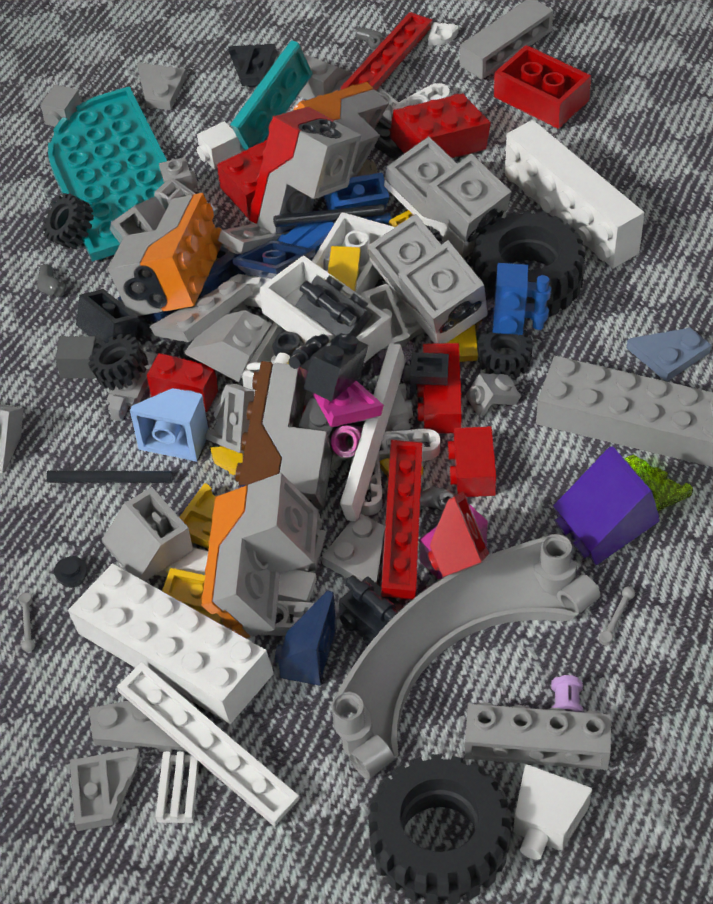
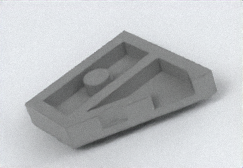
(160, 84)
(231, 417)
(357, 549)
(101, 786)

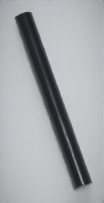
(327, 215)
(96, 476)

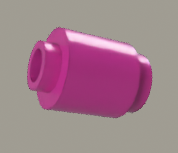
(340, 443)

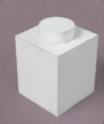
(217, 144)

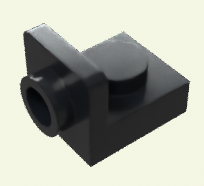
(426, 370)

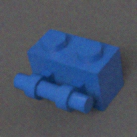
(362, 191)
(510, 299)

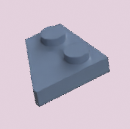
(669, 351)

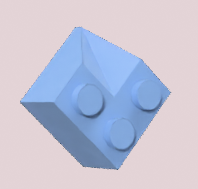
(171, 424)

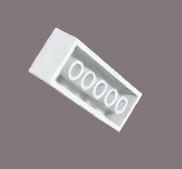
(574, 193)
(173, 640)

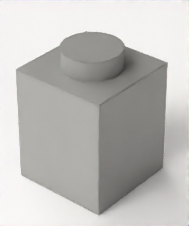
(59, 103)

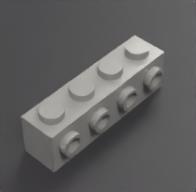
(505, 37)
(538, 736)

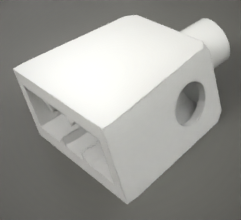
(548, 810)

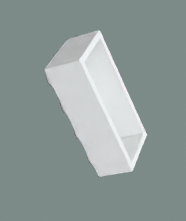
(283, 293)

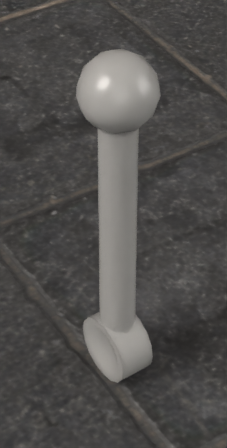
(25, 601)
(606, 637)

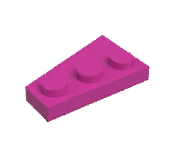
(350, 406)

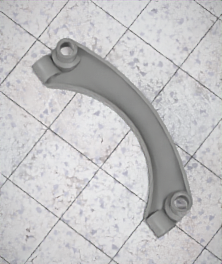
(501, 589)

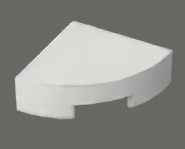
(442, 33)

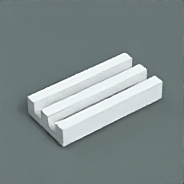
(174, 816)

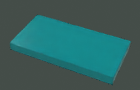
(272, 96)

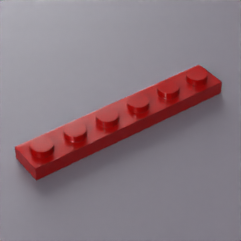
(391, 52)
(402, 520)

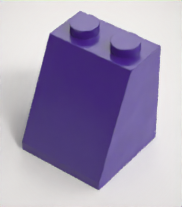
(606, 508)

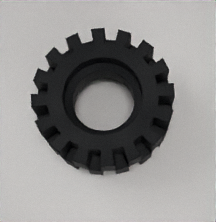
(67, 220)
(118, 362)
(502, 363)

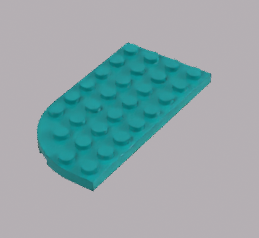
(106, 160)

